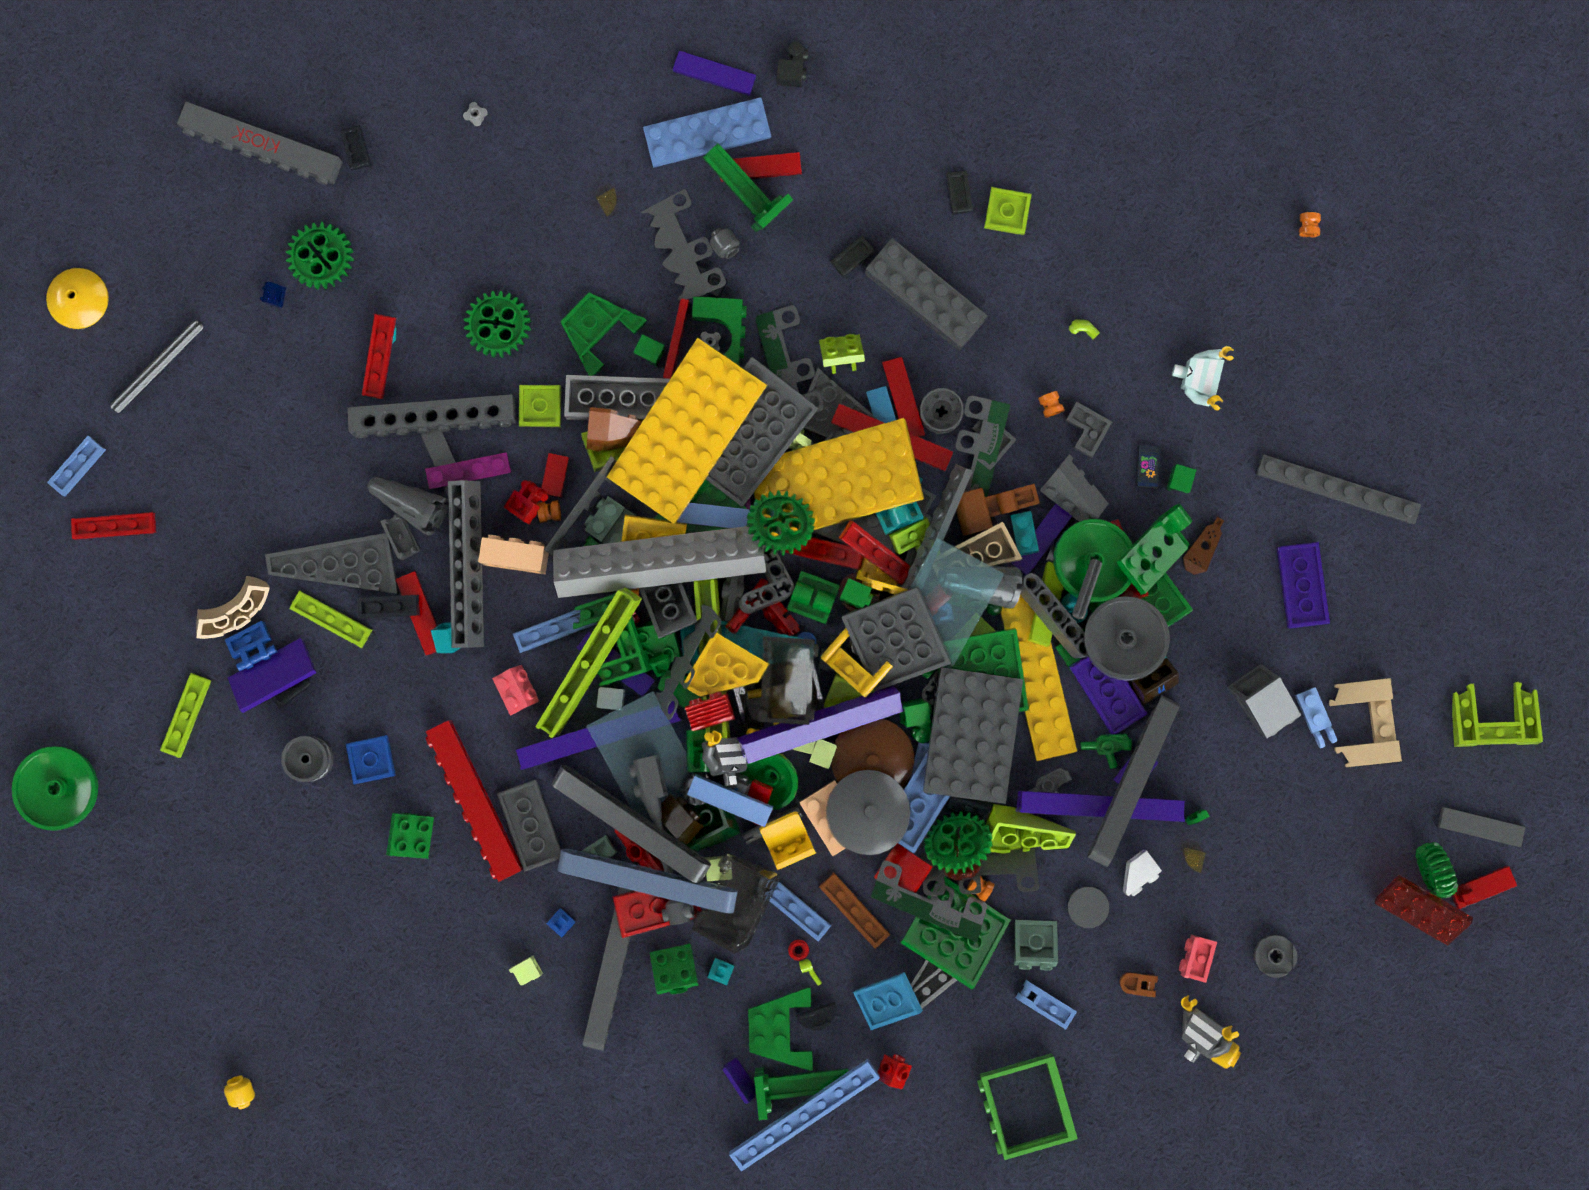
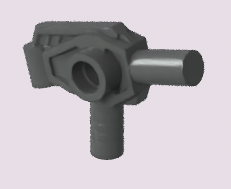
(1052, 781)

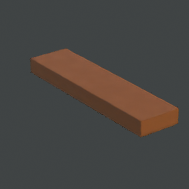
(854, 910)

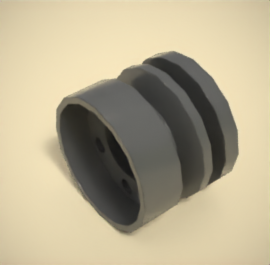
(952, 405)

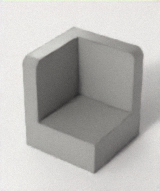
(610, 698)

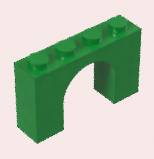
(728, 313)

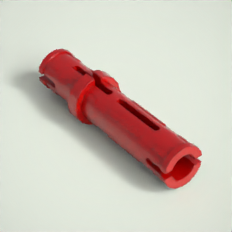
(740, 616)

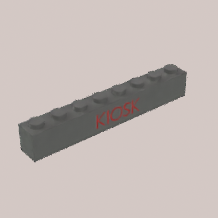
(259, 143)

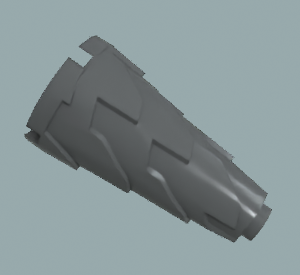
(411, 503)
(1007, 592)

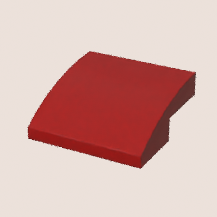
(913, 868)

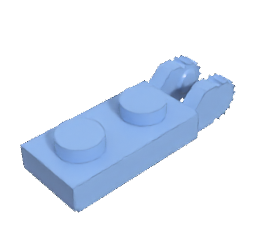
(1315, 715)

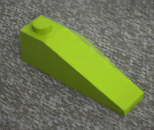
(1024, 831)

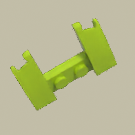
(1521, 732)

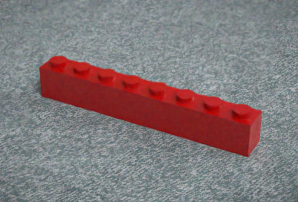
(474, 801)

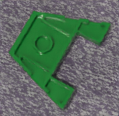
(590, 322)
(771, 1029)

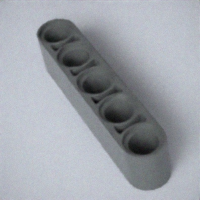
(1045, 612)

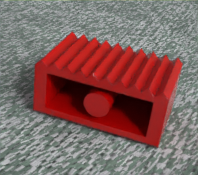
(709, 712)

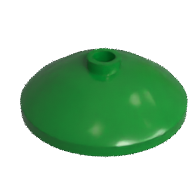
(784, 785)

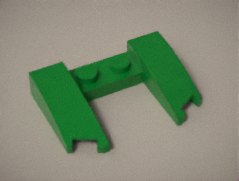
(633, 659)

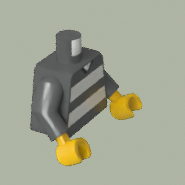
(724, 756)
(1204, 1033)

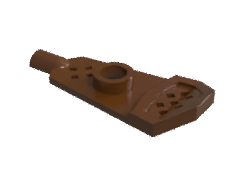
(1200, 554)

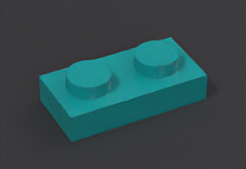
(1025, 533)

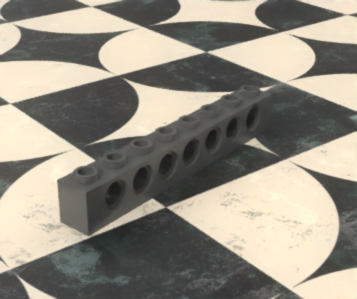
(402, 411)
(465, 570)

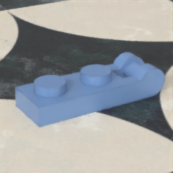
(1046, 1005)

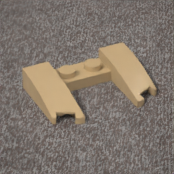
(1385, 746)

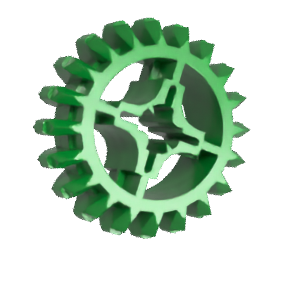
(1436, 870)

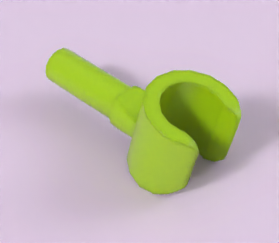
(805, 966)

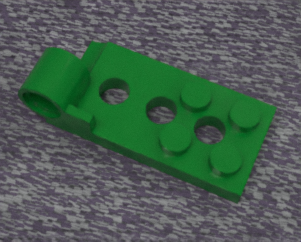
(1167, 525)

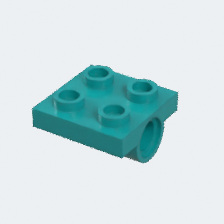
(899, 517)

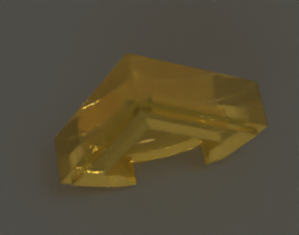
(608, 201)
(1194, 859)

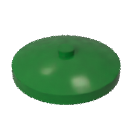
(1090, 541)
(54, 788)

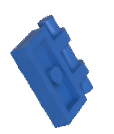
(247, 641)

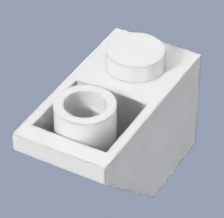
(1139, 871)

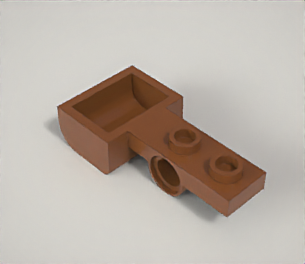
(976, 509)

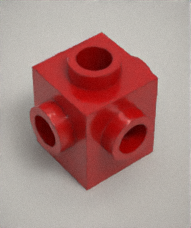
(894, 1071)

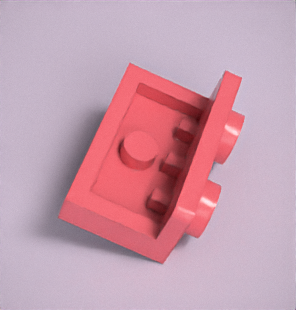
(515, 689)
(1197, 958)

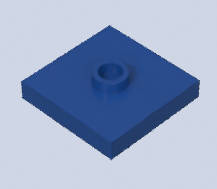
(370, 759)

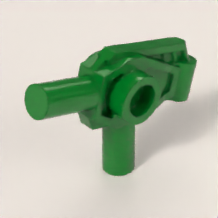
(1107, 745)

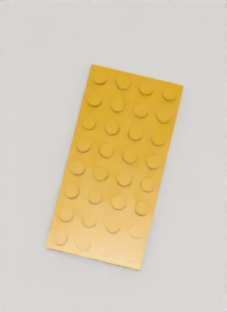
(686, 430)
(849, 475)

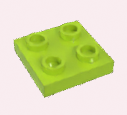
(841, 351)

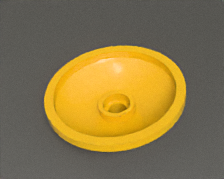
(86, 306)

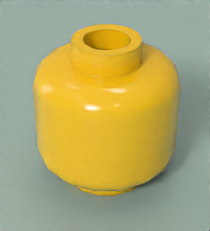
(1230, 1058)
(239, 1092)

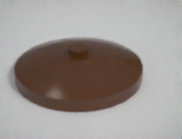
(874, 747)

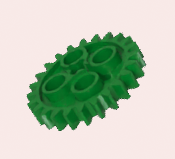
(305, 267)
(500, 306)
(780, 522)
(976, 843)

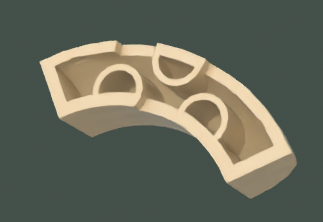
(235, 613)

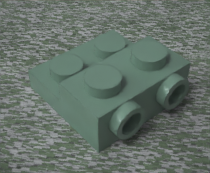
(608, 521)
(1035, 944)

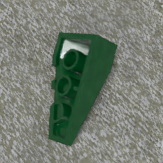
(717, 827)

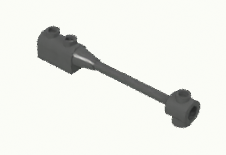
(650, 789)

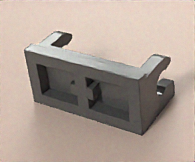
(400, 537)

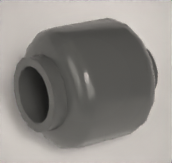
(724, 243)

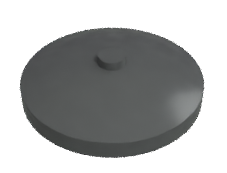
(1126, 638)
(868, 812)

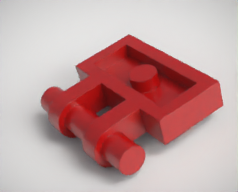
(524, 506)

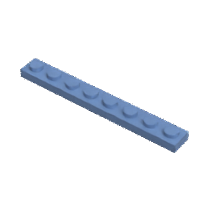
(804, 1115)

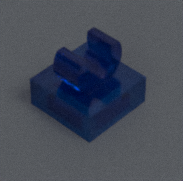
(273, 294)

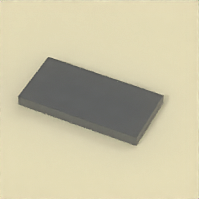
(530, 825)

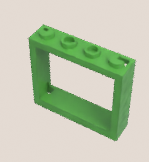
(1041, 1143)

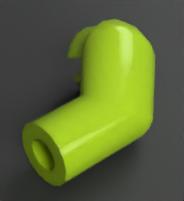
(1083, 325)

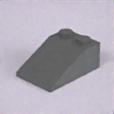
(668, 607)

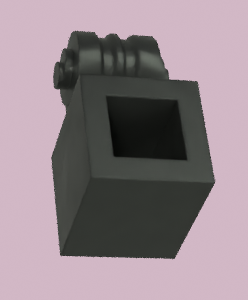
(791, 71)

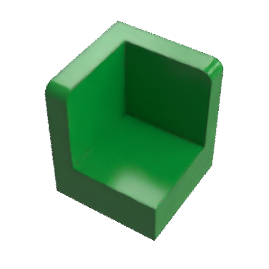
(649, 350)
(1181, 478)

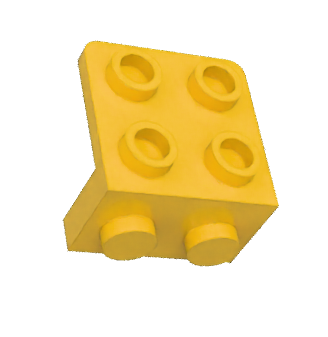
(877, 579)
(787, 840)

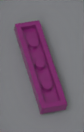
(468, 470)

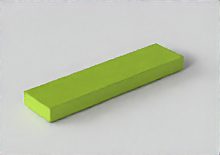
(330, 619)
(1039, 632)
(185, 715)

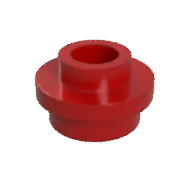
(803, 954)

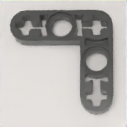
(775, 583)

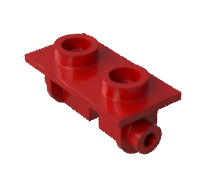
(783, 625)

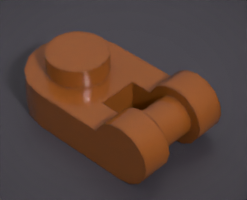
(1131, 984)

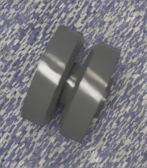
(320, 758)

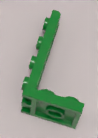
(745, 188)
(790, 1086)

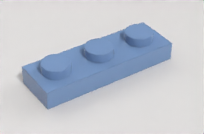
(76, 466)

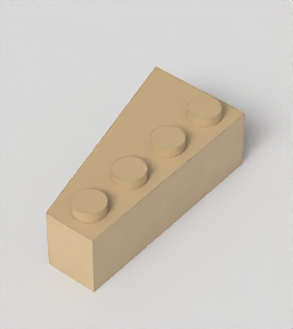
(992, 546)

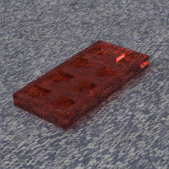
(1423, 910)

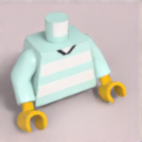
(1203, 376)

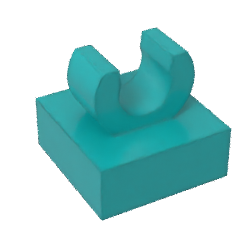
(721, 971)

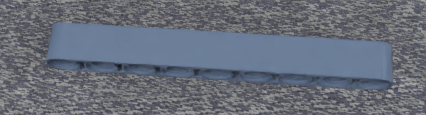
(647, 880)

